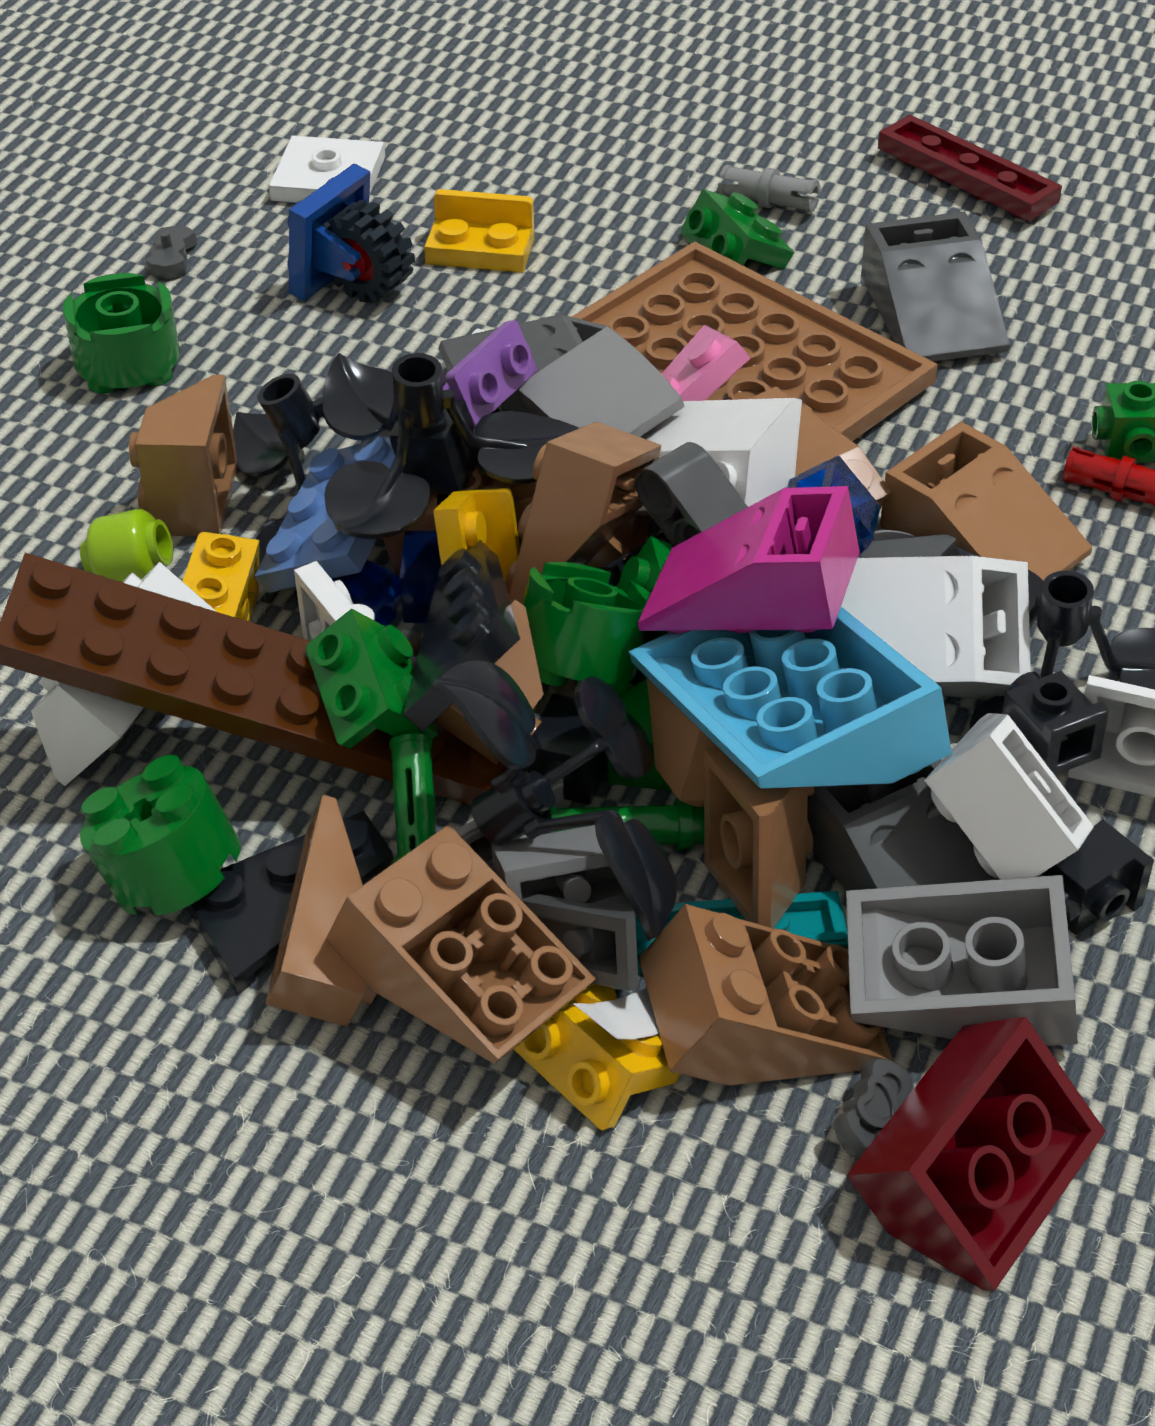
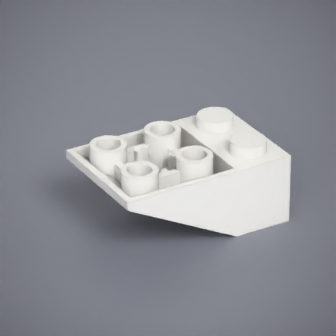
(949, 617)
(1007, 801)

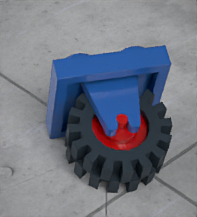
(346, 241)

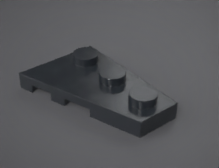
(249, 907)

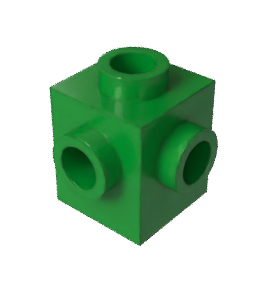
(1126, 421)

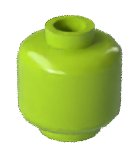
(125, 545)

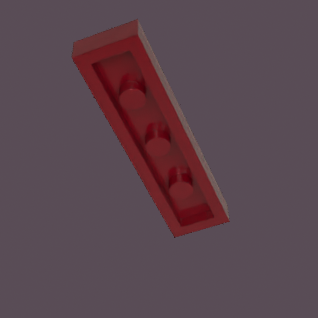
(969, 167)

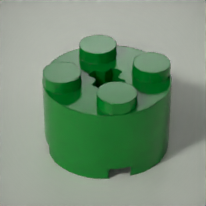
(122, 333)
(583, 624)
(159, 837)

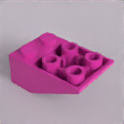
(761, 568)

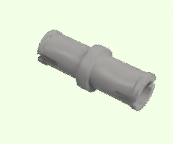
(770, 188)

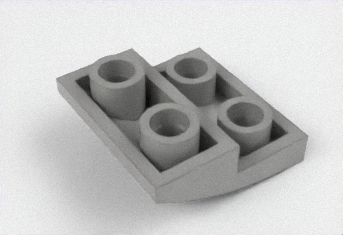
(602, 383)

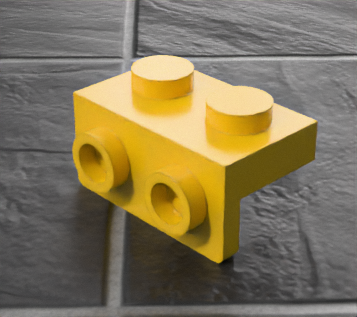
(591, 1064)

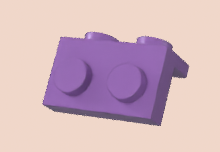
(492, 371)

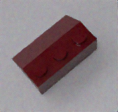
(979, 1151)

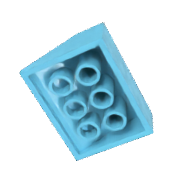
(803, 704)

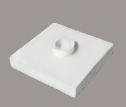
(315, 160)

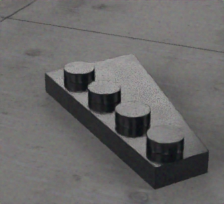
(465, 622)

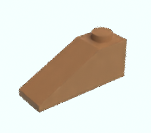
(307, 970)

